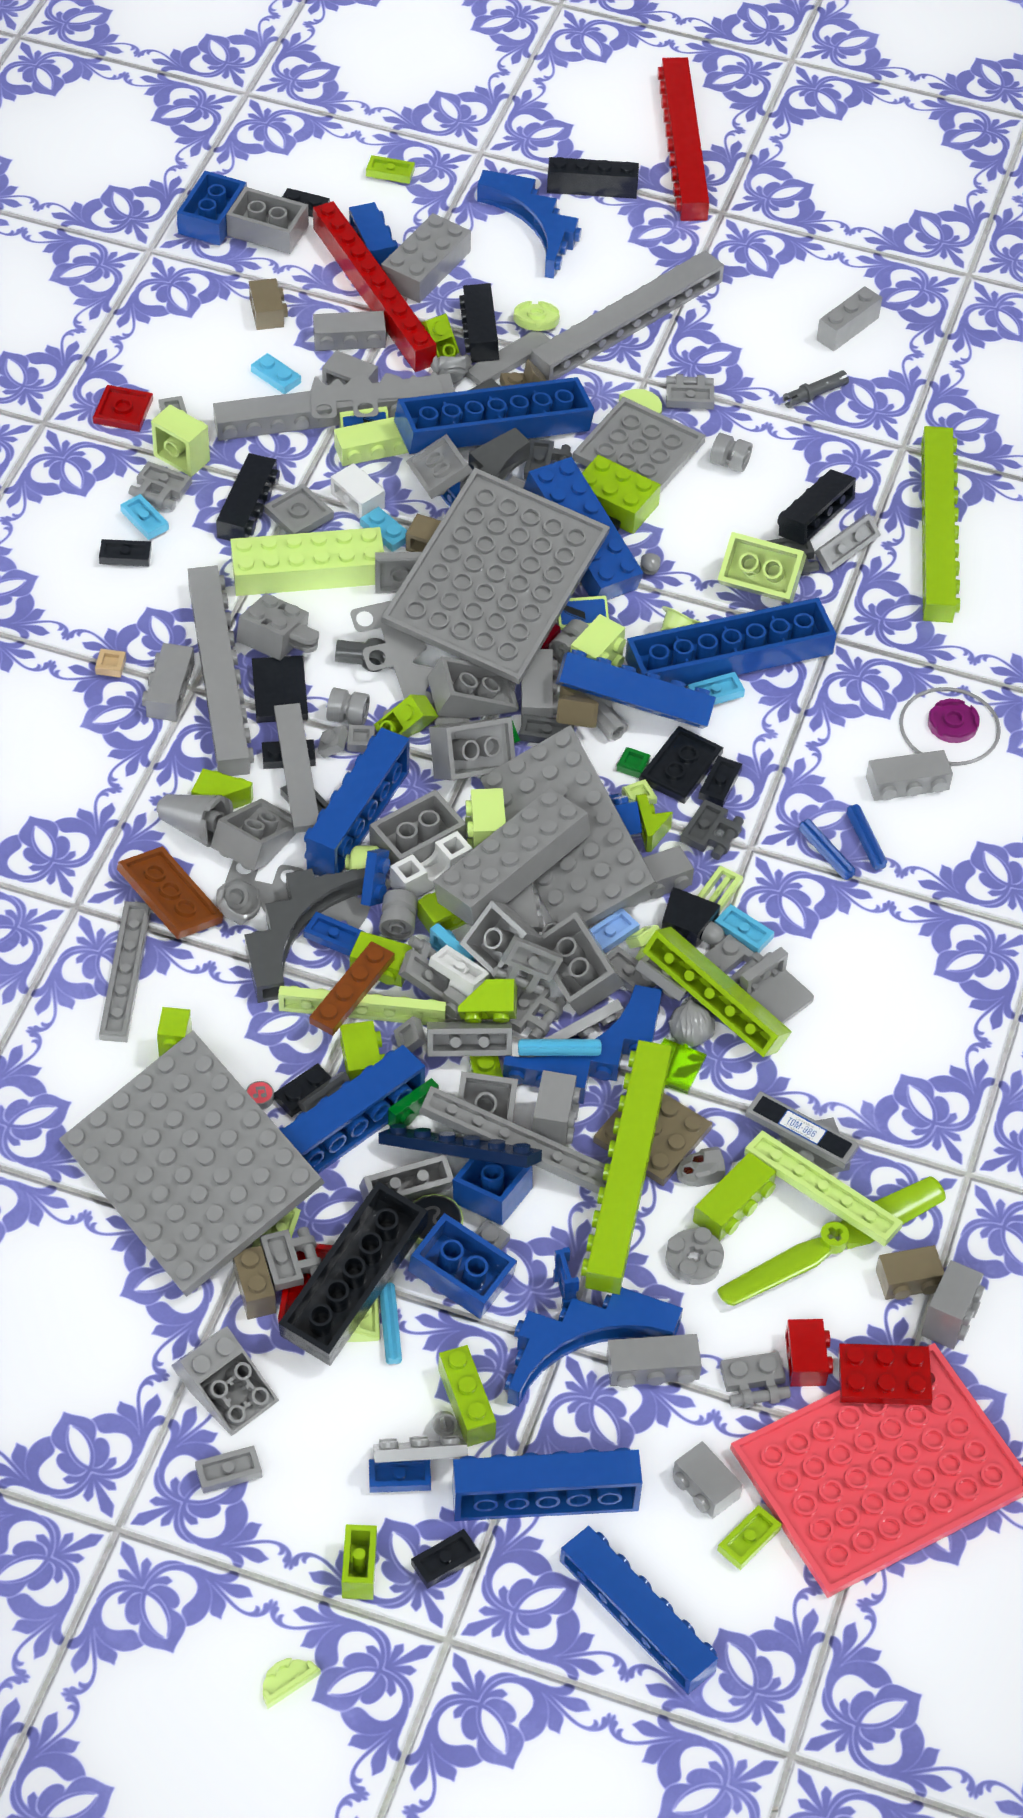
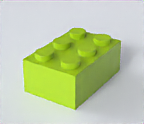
(622, 492)

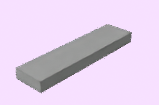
(509, 358)

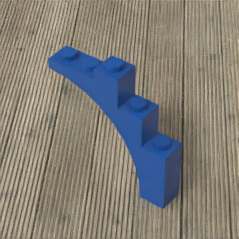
(539, 212)
(634, 1024)
(580, 1325)

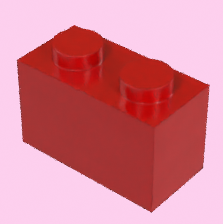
(807, 1352)

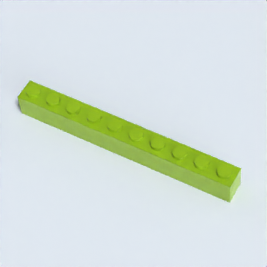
(938, 525)
(627, 1169)

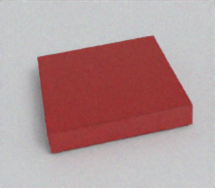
(123, 408)

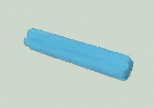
(559, 1047)
(390, 1325)

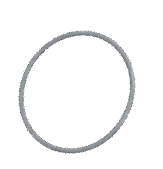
(960, 691)

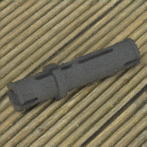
(807, 392)

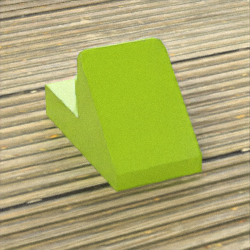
(653, 825)

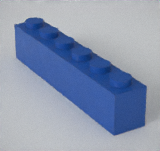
(635, 689)
(639, 1609)

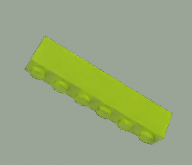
(717, 991)

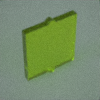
(683, 1067)

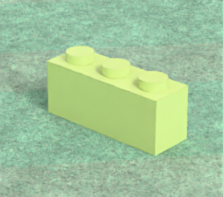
(368, 441)

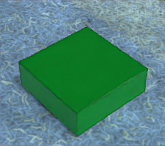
(633, 762)

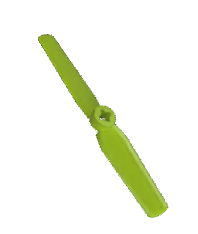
(802, 1257)

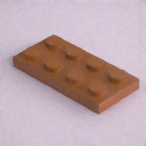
(170, 892)

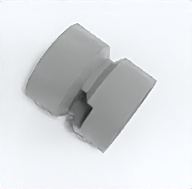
(723, 448)
(562, 642)
(347, 707)
(398, 915)

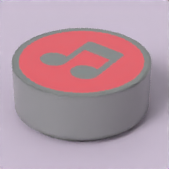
(261, 1093)

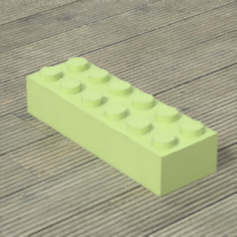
(305, 561)

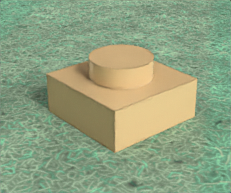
(110, 663)

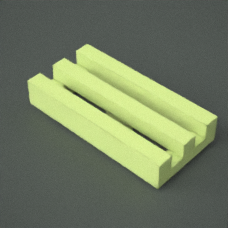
(738, 879)

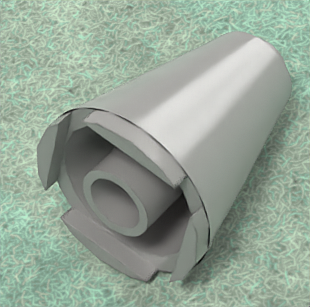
(194, 814)

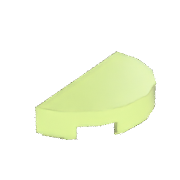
(644, 398)
(286, 1678)

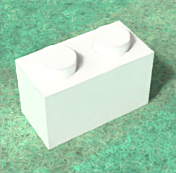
(357, 490)

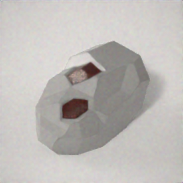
(702, 1168)

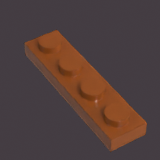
(351, 988)

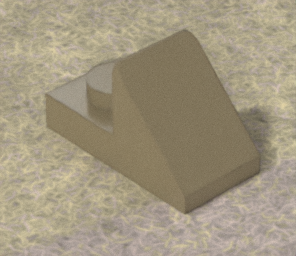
(530, 375)
(576, 708)

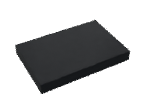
(278, 684)
(681, 764)

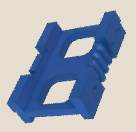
(561, 1274)

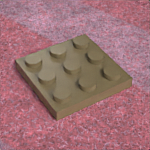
(675, 1137)

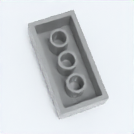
(427, 257)

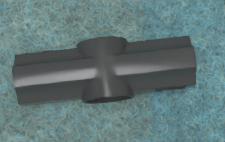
(353, 652)

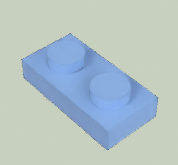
(614, 929)

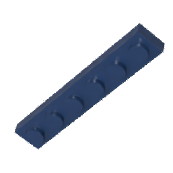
(465, 1147)

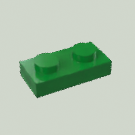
(408, 1107)

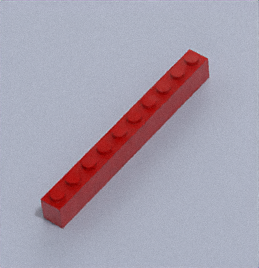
(683, 139)
(374, 285)

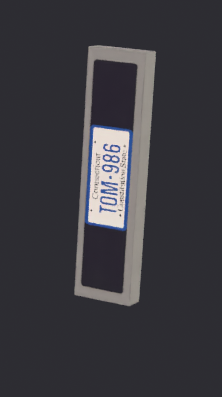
(802, 1130)

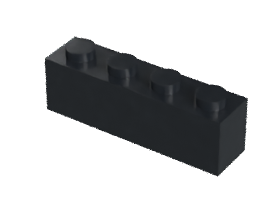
(592, 177)
(479, 322)
(247, 497)
(816, 506)

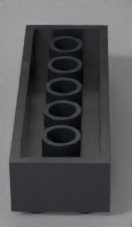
(353, 1273)

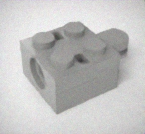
(276, 628)

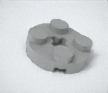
(698, 1241)

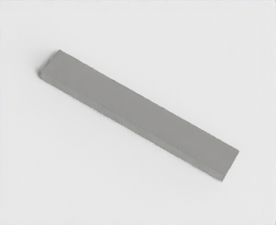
(296, 766)
(125, 972)

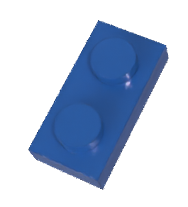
(375, 877)
(331, 933)
(399, 1476)

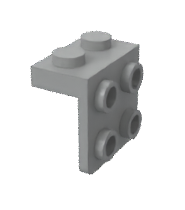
(775, 986)

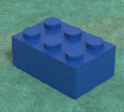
(206, 206)
(462, 1265)

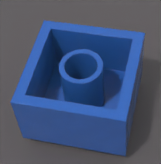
(491, 1188)

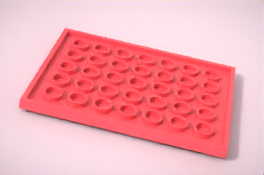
(879, 1479)

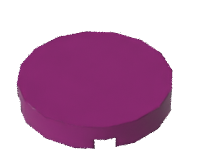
(953, 721)

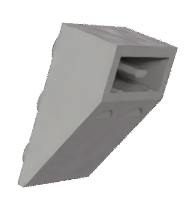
(225, 1381)

